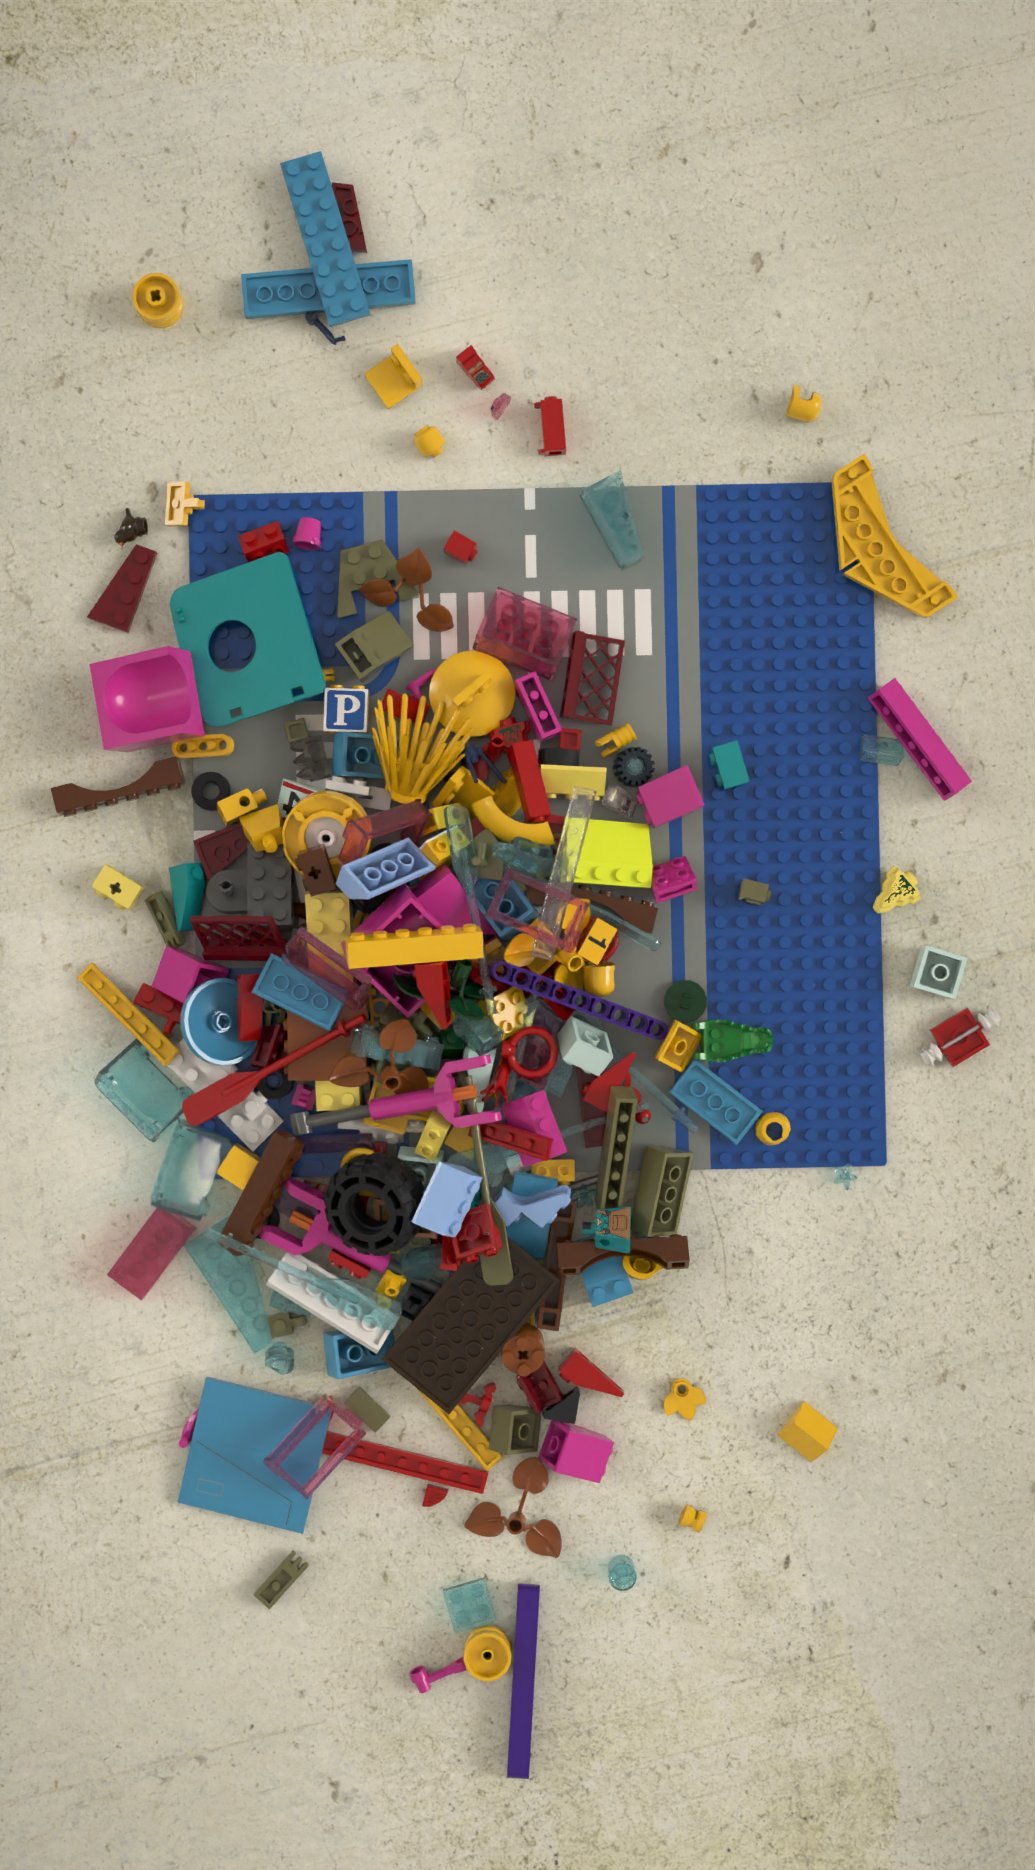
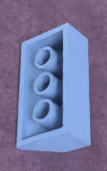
(383, 870)

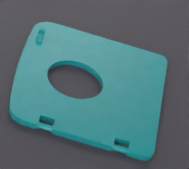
(285, 657)

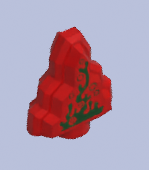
(511, 732)

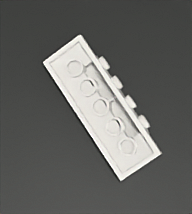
(250, 1120)
(315, 1302)

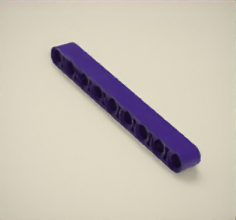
(588, 1000)
(523, 1681)

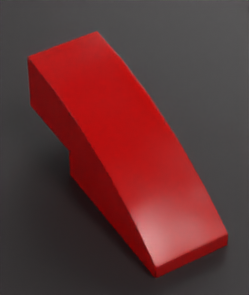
(248, 1008)

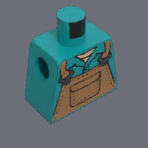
(611, 1229)

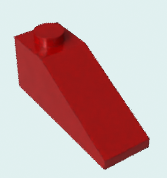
(433, 984)
(598, 1090)
(586, 1374)

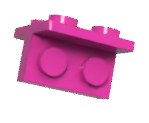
(672, 879)

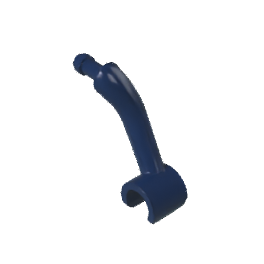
(324, 329)

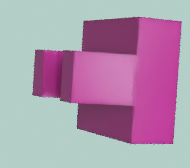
(304, 1097)

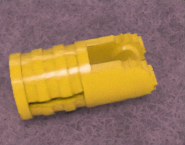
(620, 738)

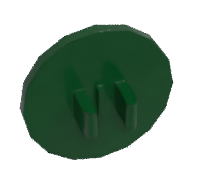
(685, 1001)

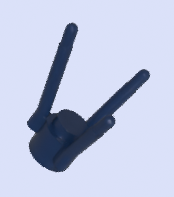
(471, 757)

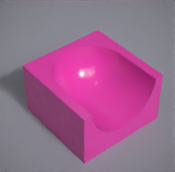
(147, 699)
(399, 911)

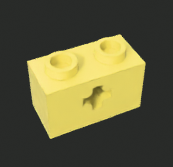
(130, 889)
(433, 1136)

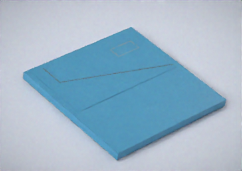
(227, 1452)

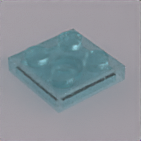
(469, 1605)

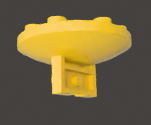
(475, 686)

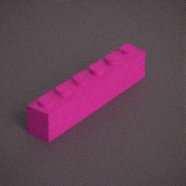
(919, 739)

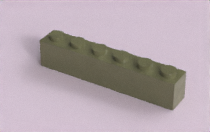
(616, 1147)

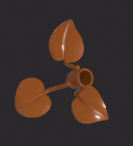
(416, 571)
(397, 1036)
(487, 1519)

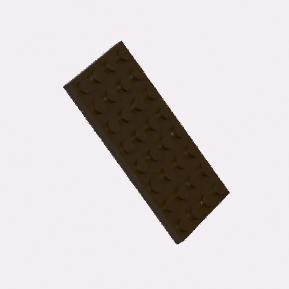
(467, 1327)

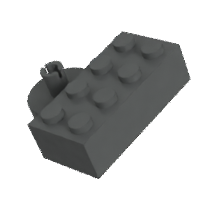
(259, 890)

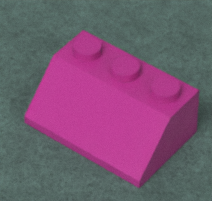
(534, 1115)

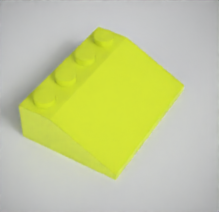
(615, 855)

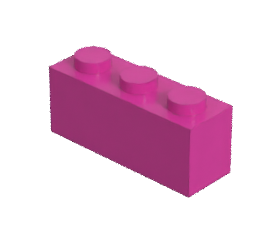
(537, 707)

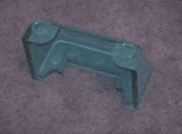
(142, 1091)
(189, 1170)

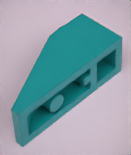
(187, 892)

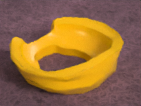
(766, 1119)

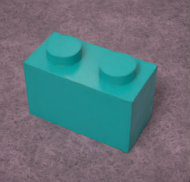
(729, 765)

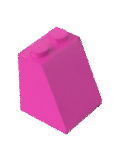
(669, 797)
(183, 971)
(576, 1451)

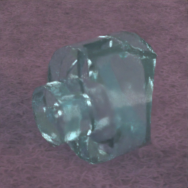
(278, 1356)

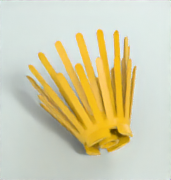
(407, 774)

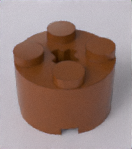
(524, 1351)

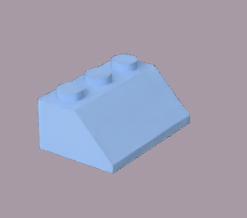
(447, 1199)

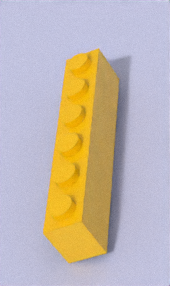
(414, 946)

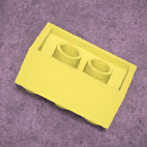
(562, 779)

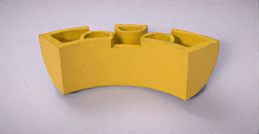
(506, 828)

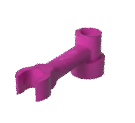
(423, 1679)

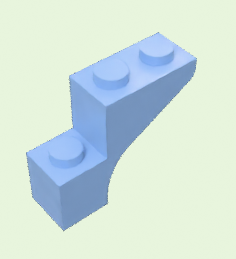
(538, 1207)

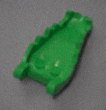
(728, 1040)

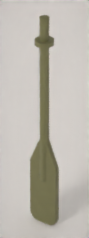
(497, 1268)

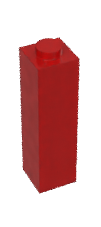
(529, 782)

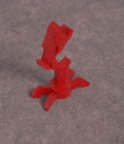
(484, 1402)

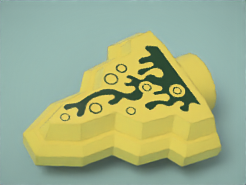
(897, 890)

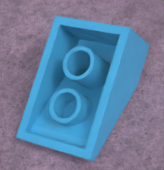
(356, 756)
(513, 904)
(606, 1279)
(349, 1358)

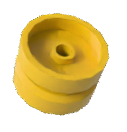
(146, 296)
(497, 1658)

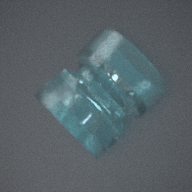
(621, 1573)

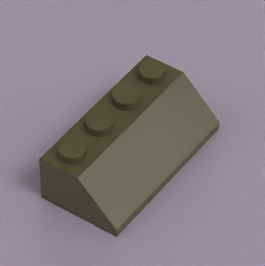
(661, 1191)

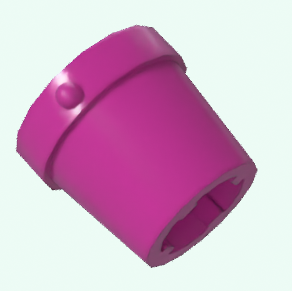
(308, 534)

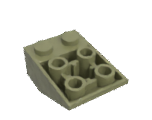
(374, 645)

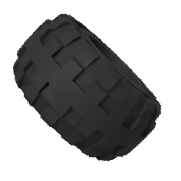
(390, 1182)

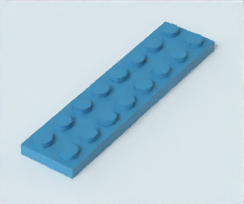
(325, 239)
(297, 292)

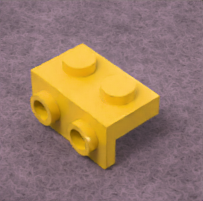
(506, 794)
(561, 1169)

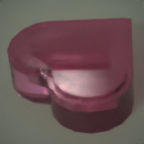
(500, 405)

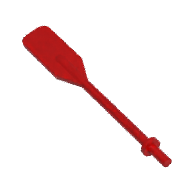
(238, 1086)

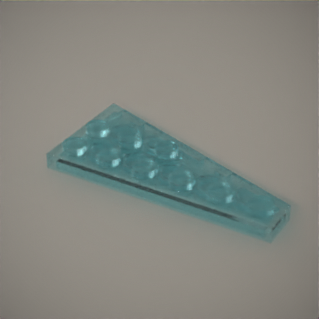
(234, 1285)

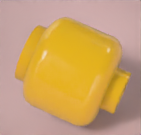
(429, 441)

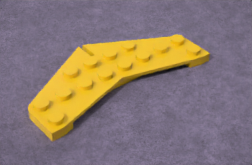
(881, 560)

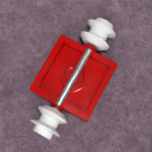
(960, 1037)

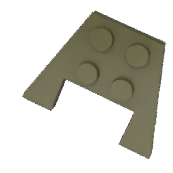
(365, 564)

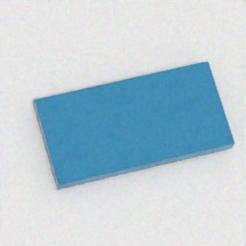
(297, 993)
(715, 1101)
(525, 1231)

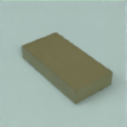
(367, 1409)

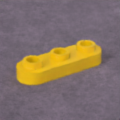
(195, 747)

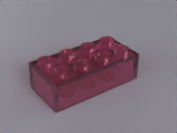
(151, 1252)

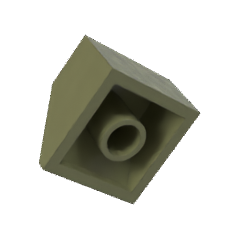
(514, 1429)

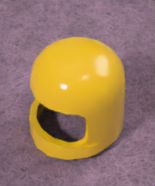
(804, 409)
(600, 979)

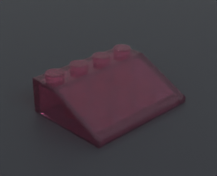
(524, 633)

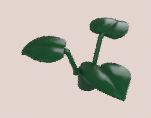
(459, 981)

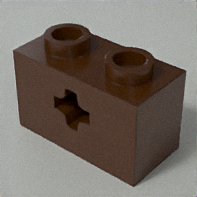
(317, 857)

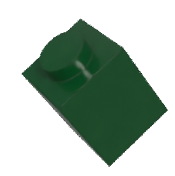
(453, 1044)

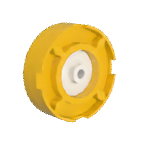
(319, 815)

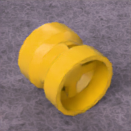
(692, 1518)

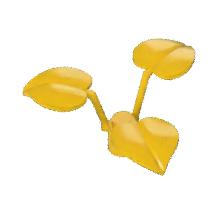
(570, 970)

